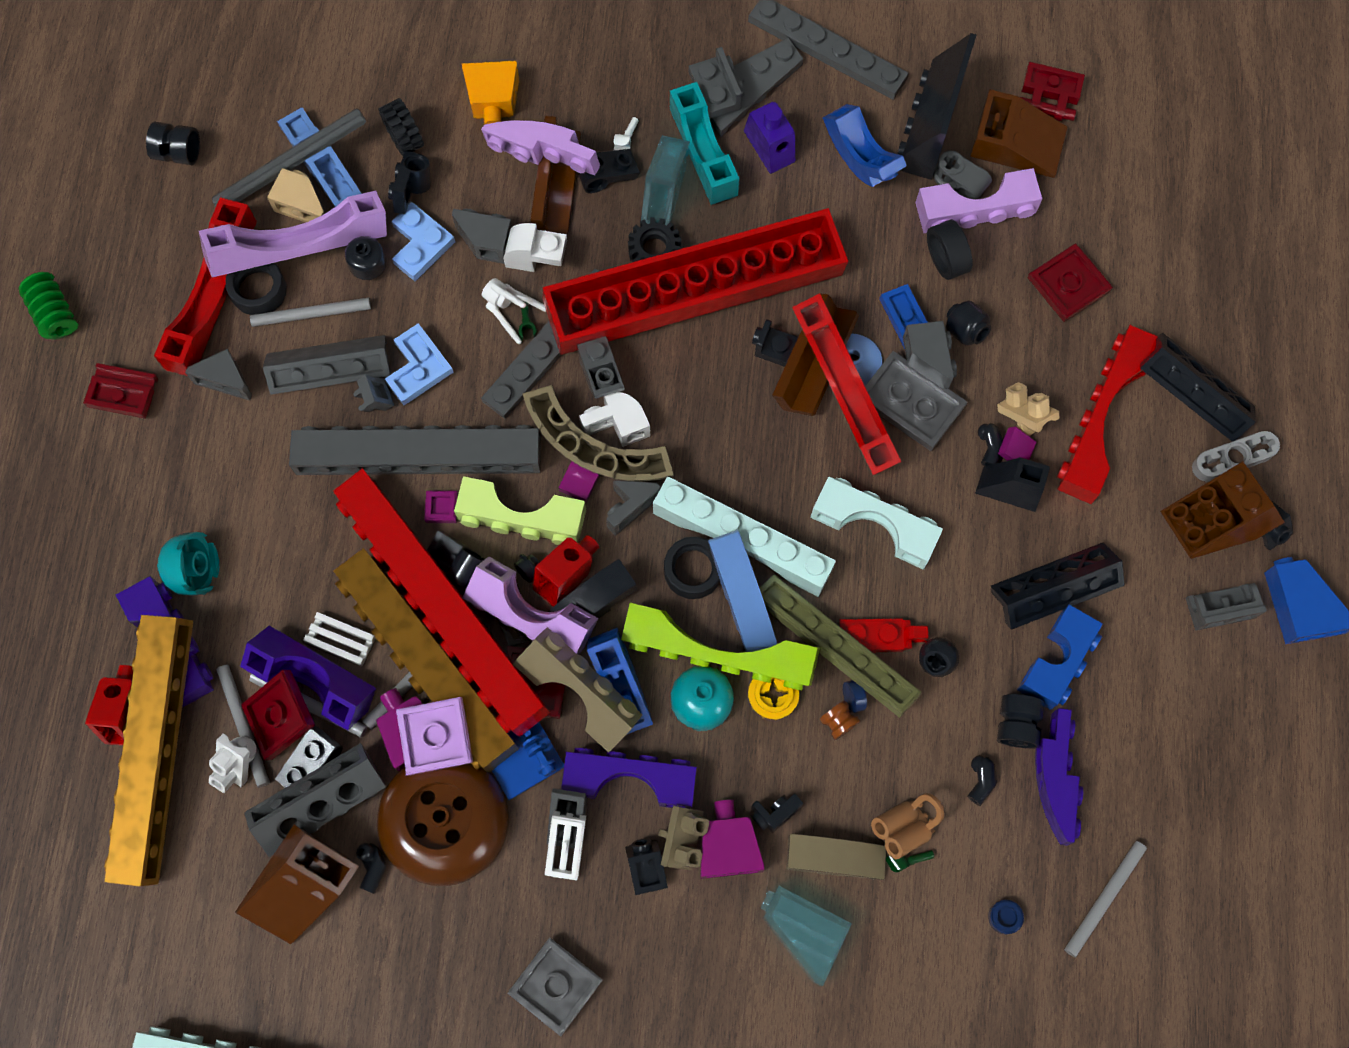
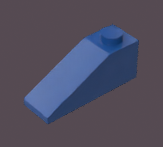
(614, 663)

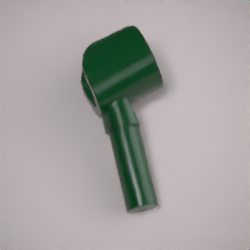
(526, 322)
(900, 864)

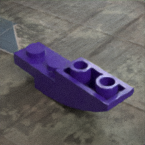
(1057, 790)

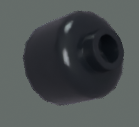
(365, 258)
(968, 323)

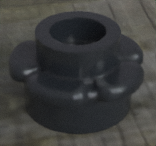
(526, 567)

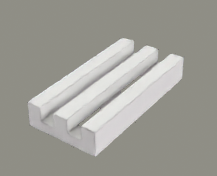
(316, 628)
(568, 821)

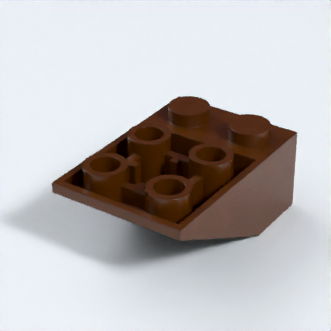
(1018, 135)
(1222, 513)
(296, 885)

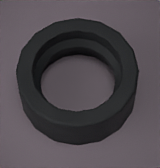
(949, 249)
(265, 304)
(676, 585)

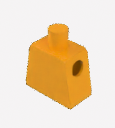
(492, 89)

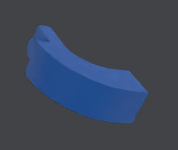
(859, 148)

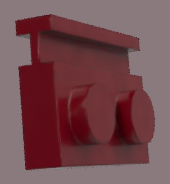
(121, 391)

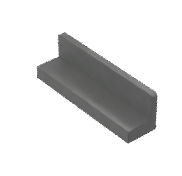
(326, 364)

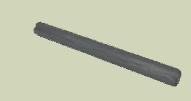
(292, 157)

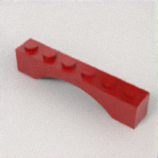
(190, 331)
(846, 384)
(1088, 464)

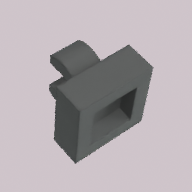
(374, 393)

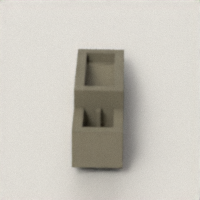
(835, 857)

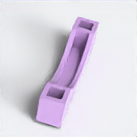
(238, 248)

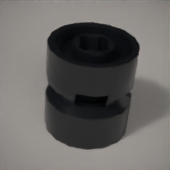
(176, 143)
(1020, 721)

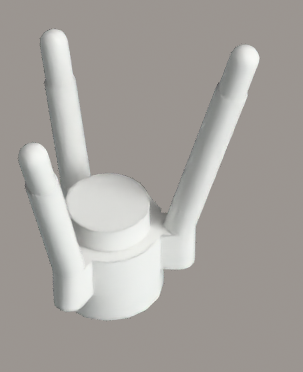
(501, 296)

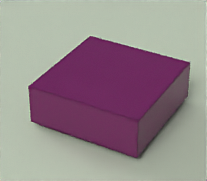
(1016, 445)
(578, 482)
(440, 506)

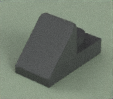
(637, 498)

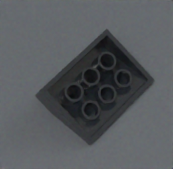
(935, 108)

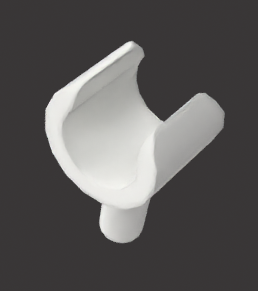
(624, 141)

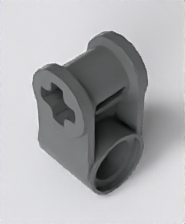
(963, 177)

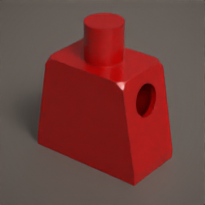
(564, 569)
(110, 707)

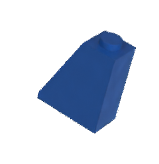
(1304, 602)

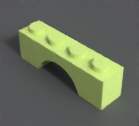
(557, 520)

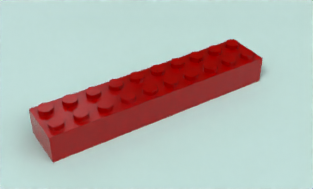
(695, 280)

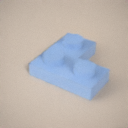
(426, 242)
(424, 368)

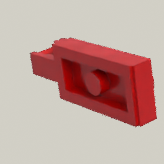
(885, 634)

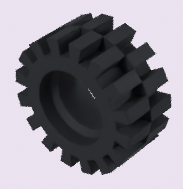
(401, 126)
(652, 231)

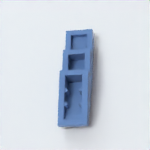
(324, 165)
(742, 592)

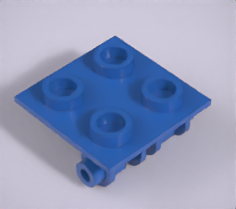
(529, 764)

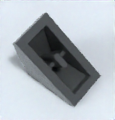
(220, 374)
(566, 802)

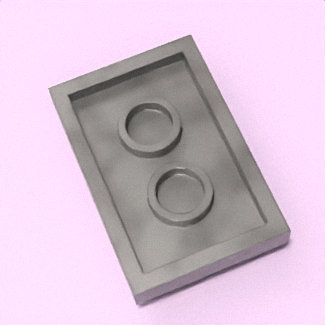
(913, 401)

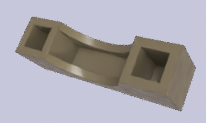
(607, 711)

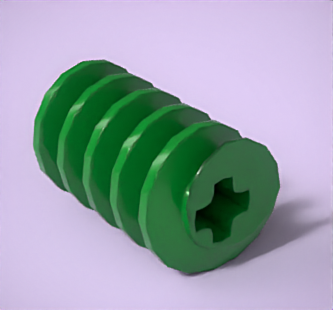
(47, 306)

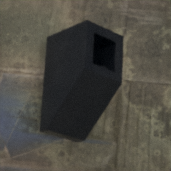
(1014, 482)

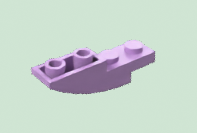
(535, 139)

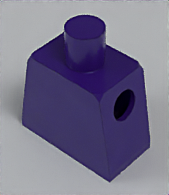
(770, 130)

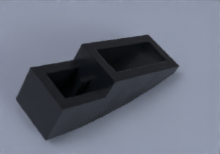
(601, 591)

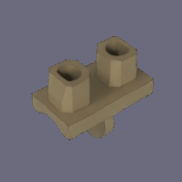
(682, 838)

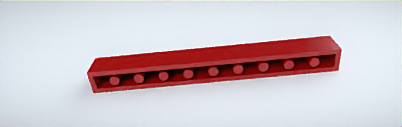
(441, 603)

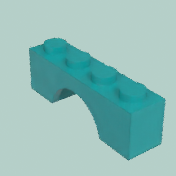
(711, 164)

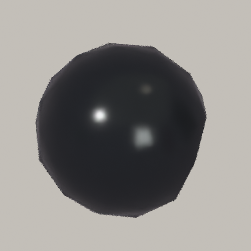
(939, 657)

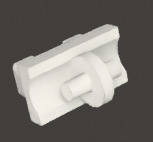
(231, 762)

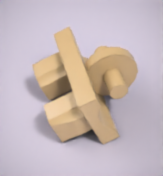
(1028, 411)

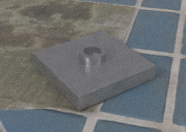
(555, 986)

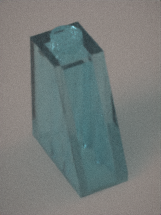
(665, 179)
(806, 931)

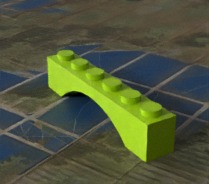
(656, 629)

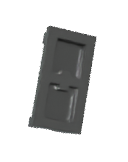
(1225, 606)

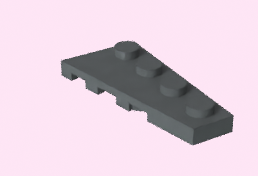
(758, 77)

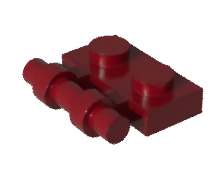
(1053, 84)

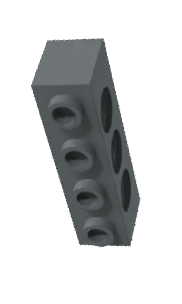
(324, 784)

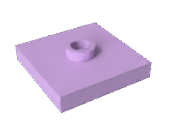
(434, 736)

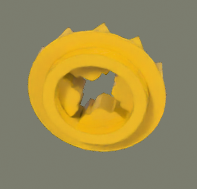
(764, 707)

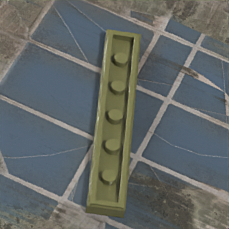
(839, 647)

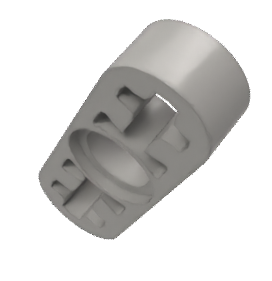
(1243, 445)

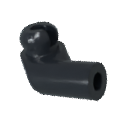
(994, 440)
(986, 779)

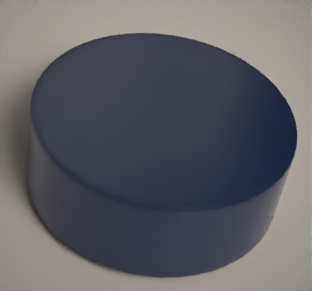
(854, 696)
(1006, 917)

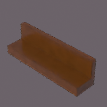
(553, 193)
(803, 379)

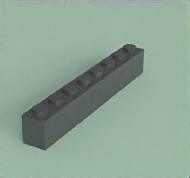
(415, 450)

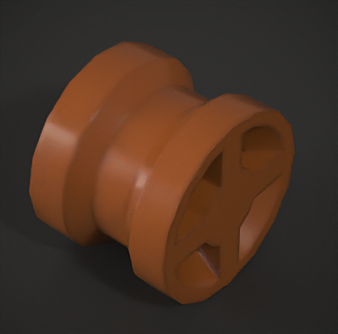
(840, 720)

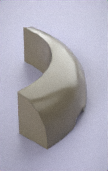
(591, 453)

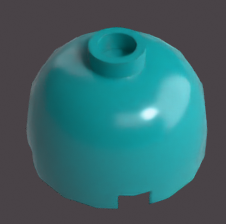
(188, 564)
(702, 698)

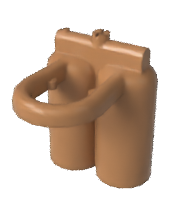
(906, 826)

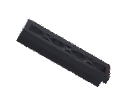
(1199, 388)
(1062, 588)

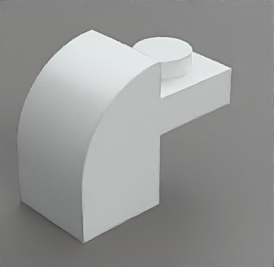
(529, 245)
(622, 413)

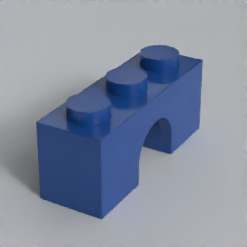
(1075, 635)

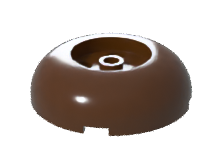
(431, 858)

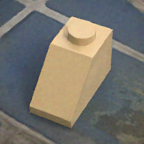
(295, 196)

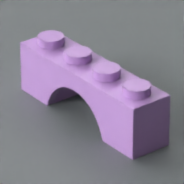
(1016, 197)
(496, 592)

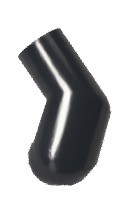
(374, 865)

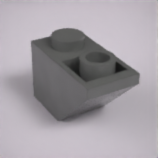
(483, 233)
(928, 352)
(599, 367)

